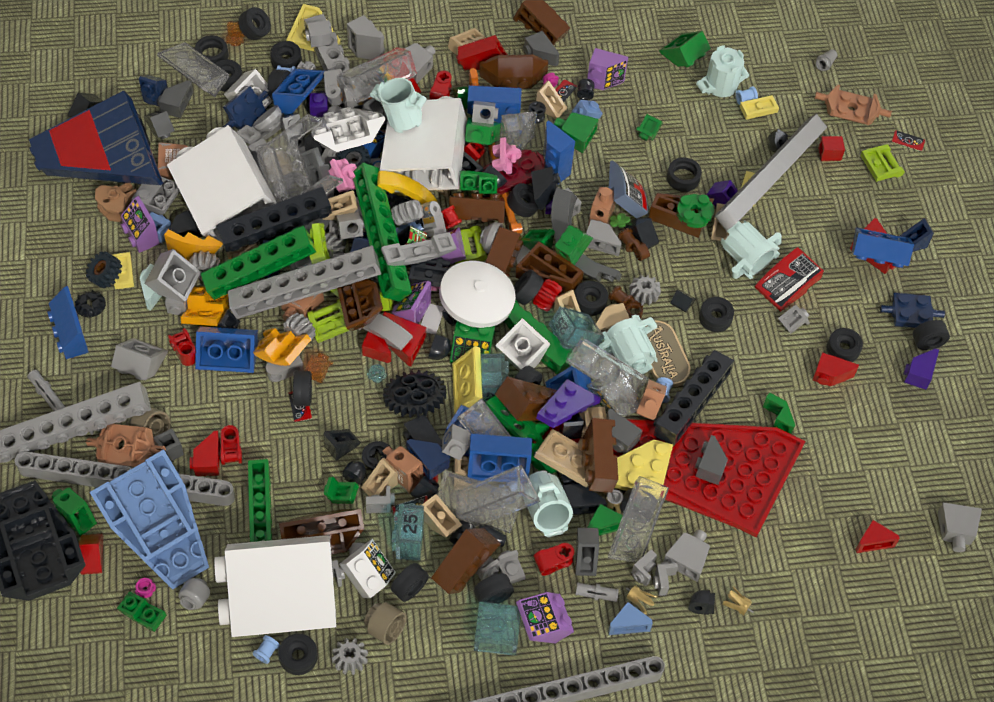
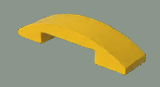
(393, 181)

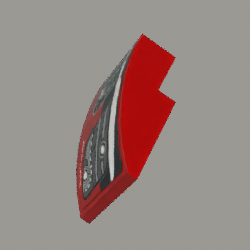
(789, 279)

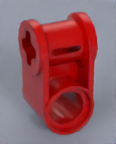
(441, 86)
(450, 217)
(182, 344)
(230, 448)
(551, 560)

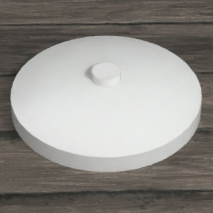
(477, 294)

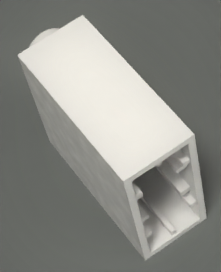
(431, 151)
(220, 180)
(277, 586)

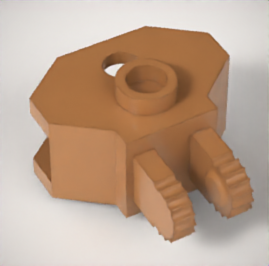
(114, 200)

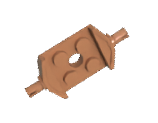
(865, 111)
(137, 445)

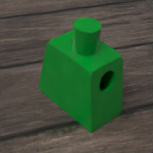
(579, 128)
(482, 132)
(572, 244)
(68, 504)

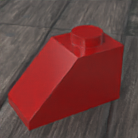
(834, 370)
(207, 456)

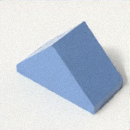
(630, 621)

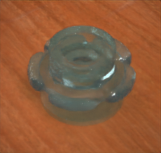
(374, 369)

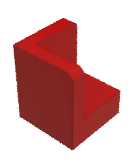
(831, 148)

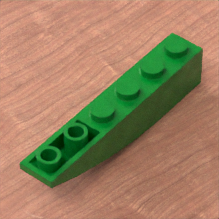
(555, 355)

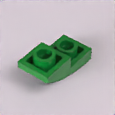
(480, 181)
(141, 611)

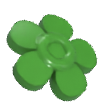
(619, 220)

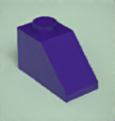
(318, 103)
(722, 192)
(921, 369)

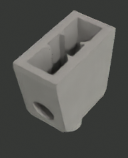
(422, 59)
(959, 524)
(689, 554)

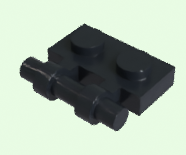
(433, 274)

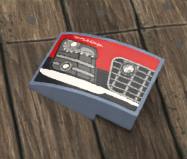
(627, 191)

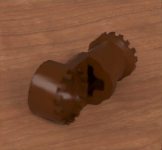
(633, 244)
(628, 301)

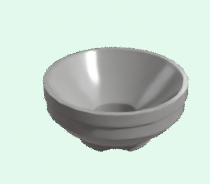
(268, 120)
(488, 236)

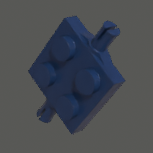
(245, 108)
(911, 310)

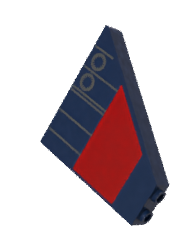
(98, 145)

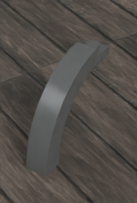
(316, 171)
(561, 218)

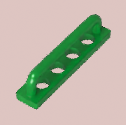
(508, 422)

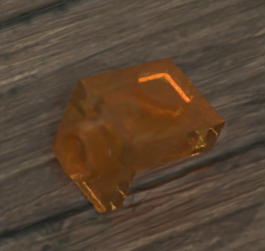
(234, 35)
(318, 366)

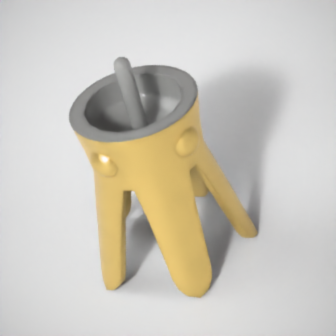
(614, 500)
(636, 593)
(742, 602)

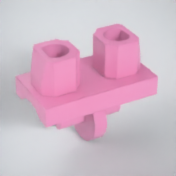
(508, 155)
(343, 170)

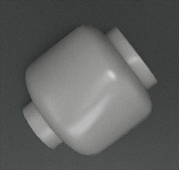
(194, 594)

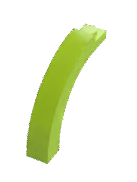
(318, 234)

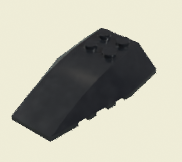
(35, 545)

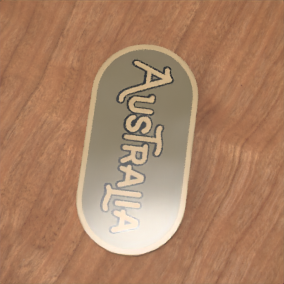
(670, 355)

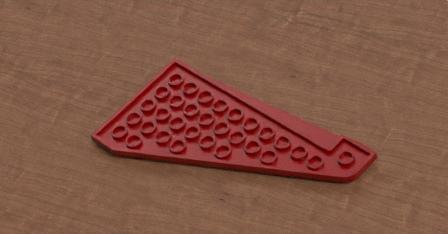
(751, 479)

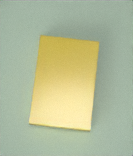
(467, 379)

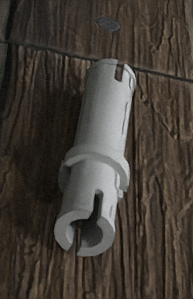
(44, 389)

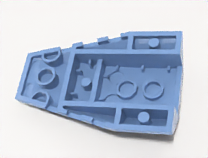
(155, 519)

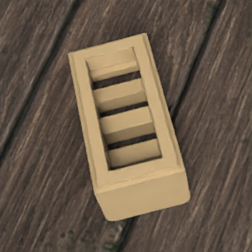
(464, 38)

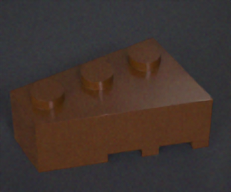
(541, 17)
(478, 206)
(665, 212)
(505, 250)
(550, 266)
(523, 398)
(598, 456)
(465, 559)

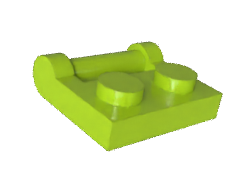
(877, 164)
(474, 232)
(330, 326)

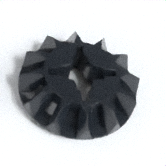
(84, 309)
(369, 453)

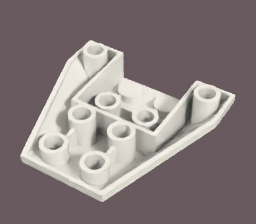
(347, 128)

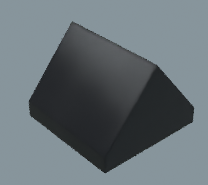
(682, 300)
(228, 321)

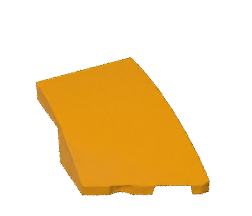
(190, 244)
(203, 308)
(280, 347)

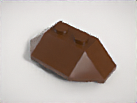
(513, 70)
(360, 303)
(342, 526)

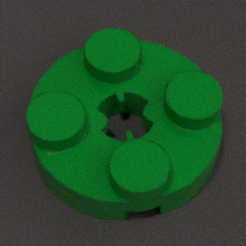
(698, 202)

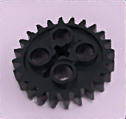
(414, 393)

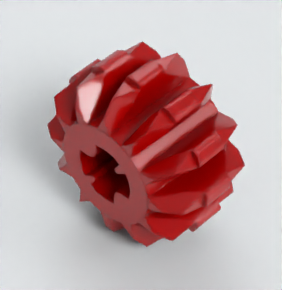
(546, 296)

